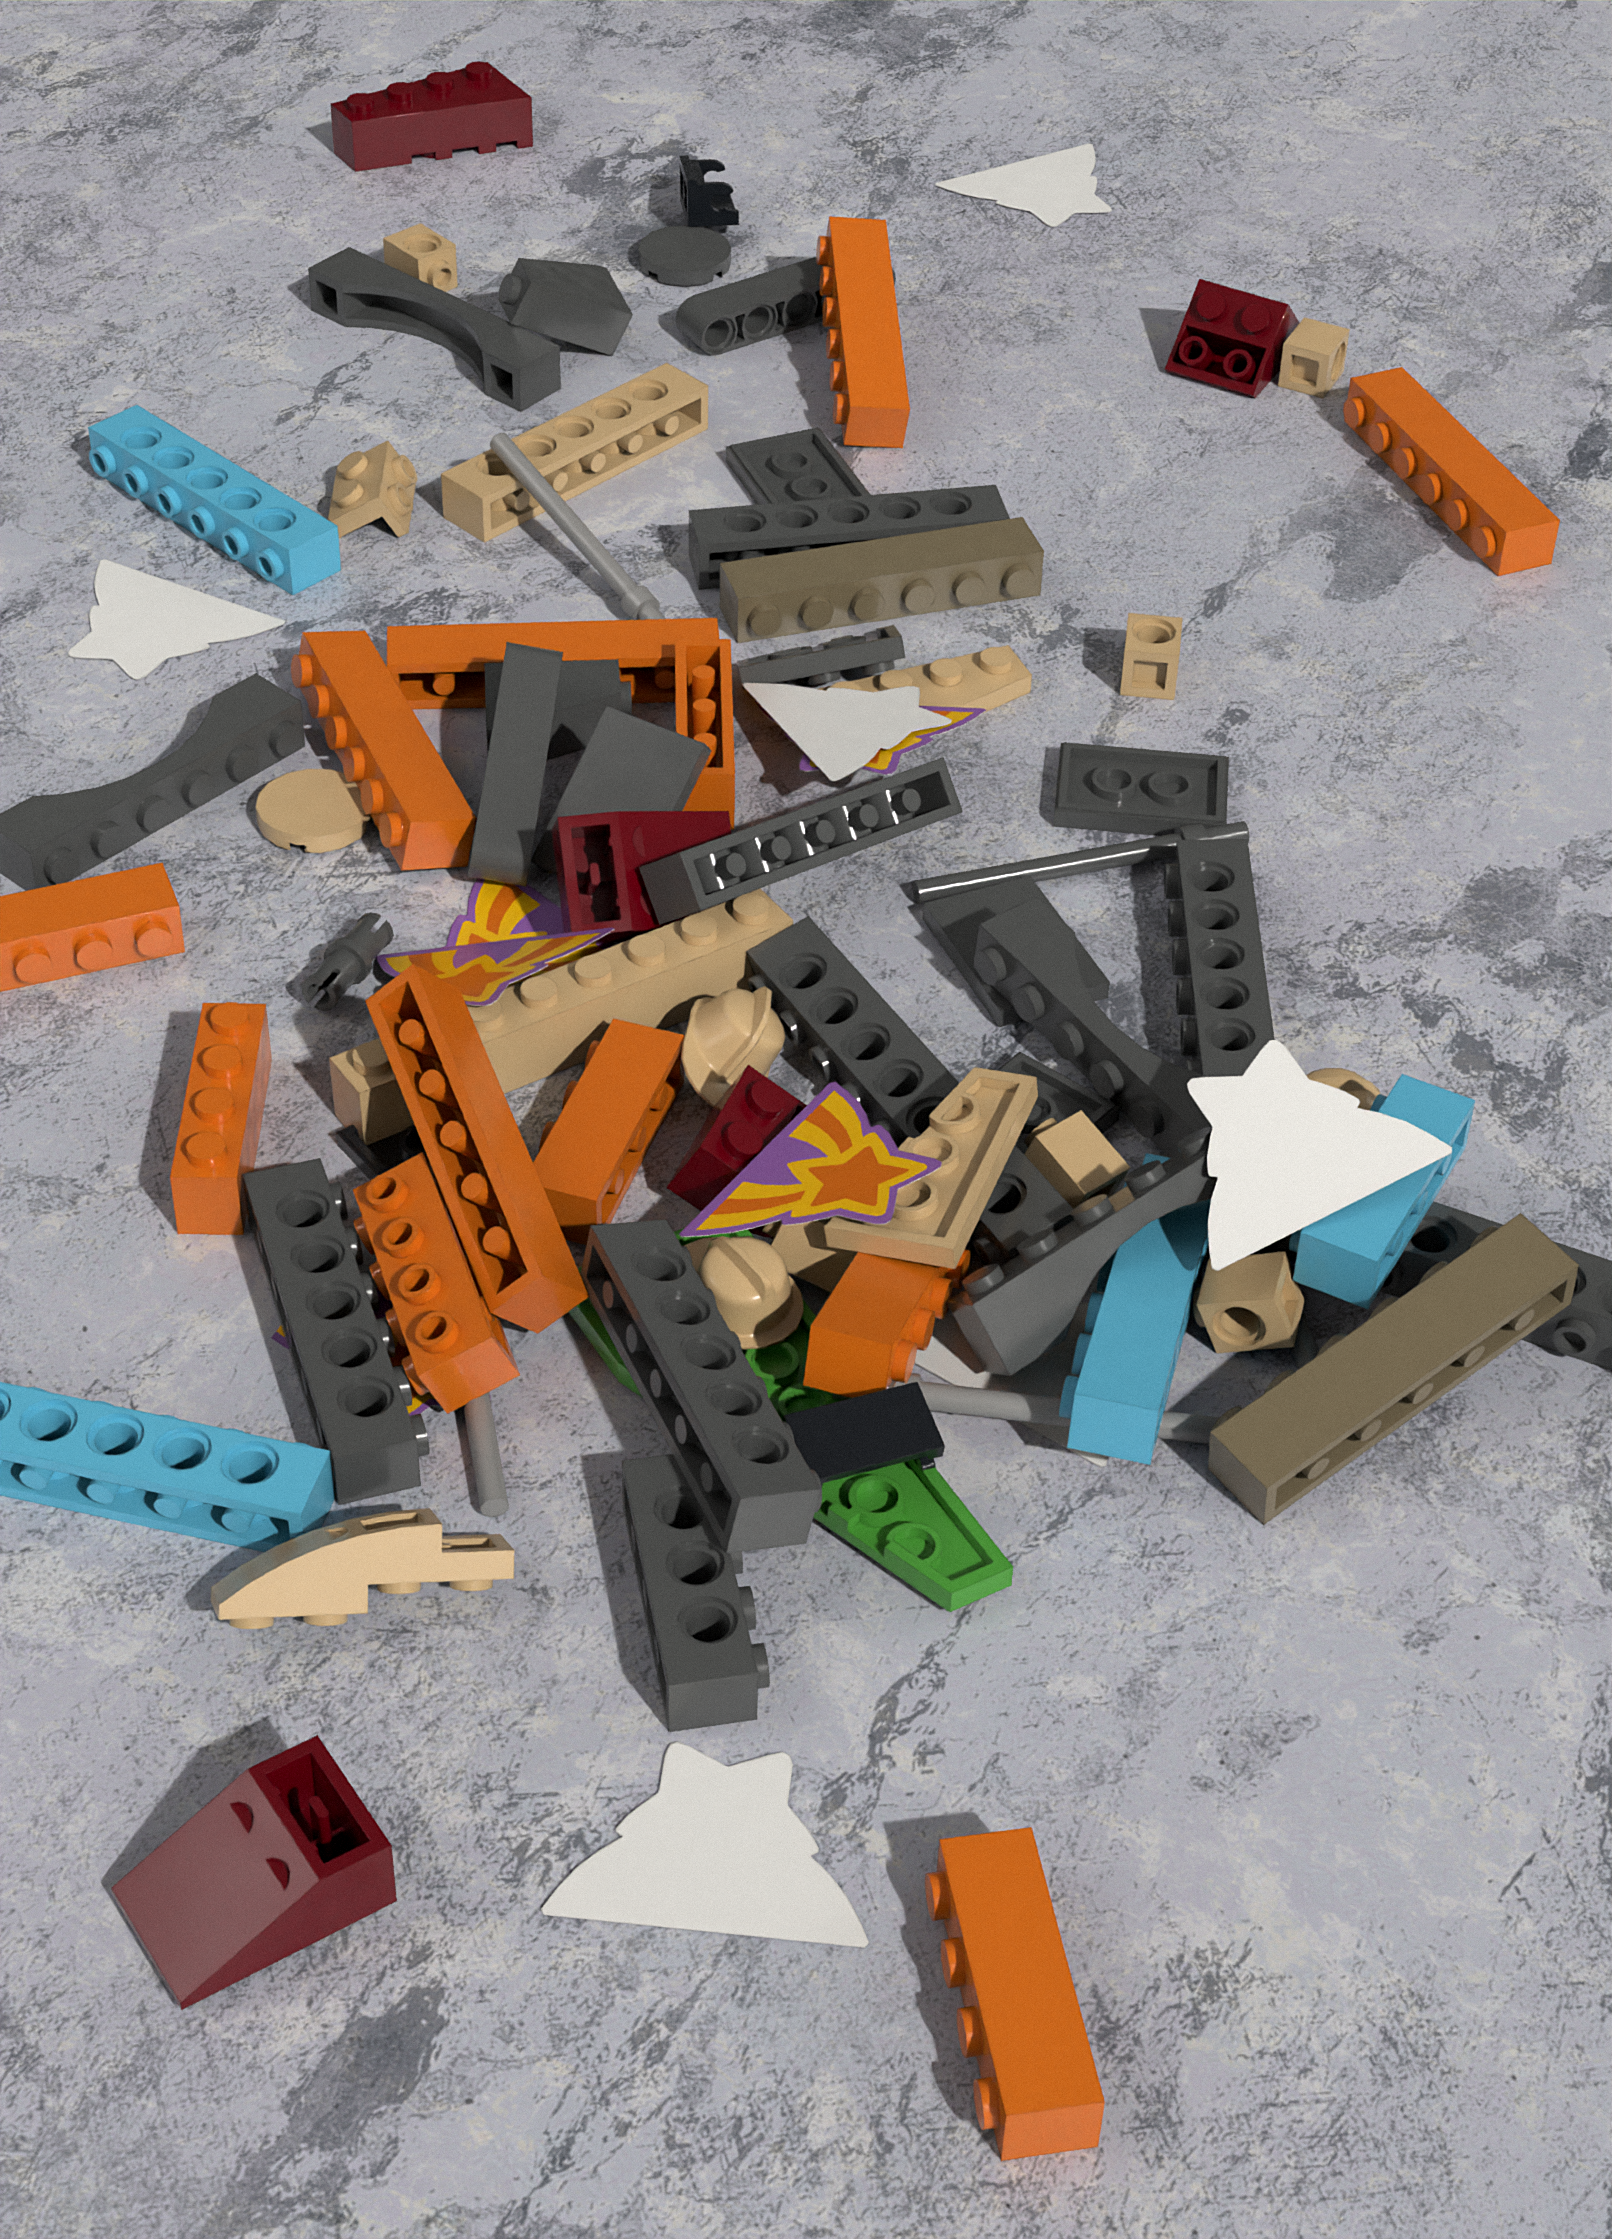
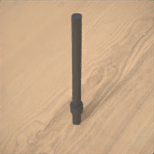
(1074, 862)

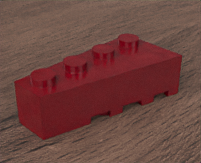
(431, 118)

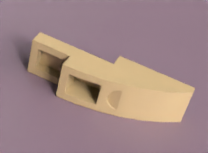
(330, 1569)

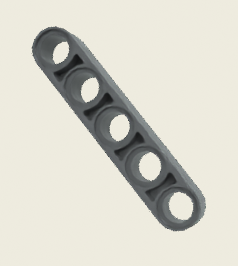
(754, 308)
(515, 765)

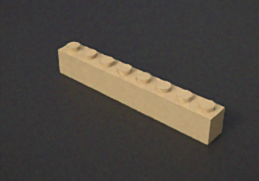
(558, 1014)

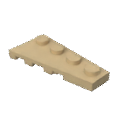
(965, 681)
(973, 1140)

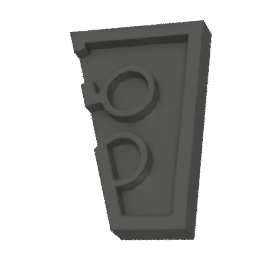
(825, 665)

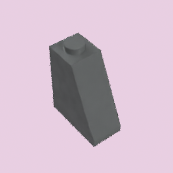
(566, 302)
(581, 698)

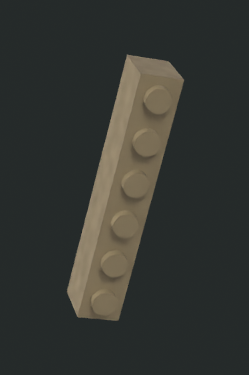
(880, 579)
(1390, 1367)

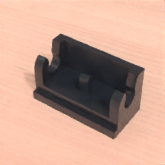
(705, 201)
(867, 1433)

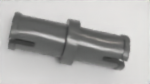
(347, 961)

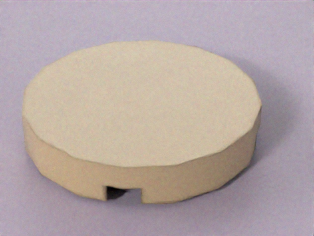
(311, 810)

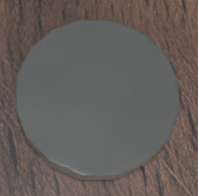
(684, 255)

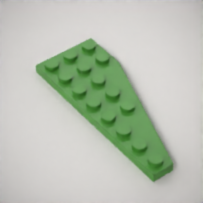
(892, 1513)

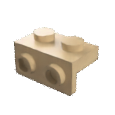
(373, 487)

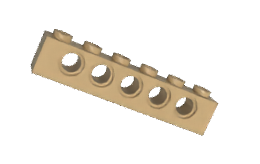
(578, 450)

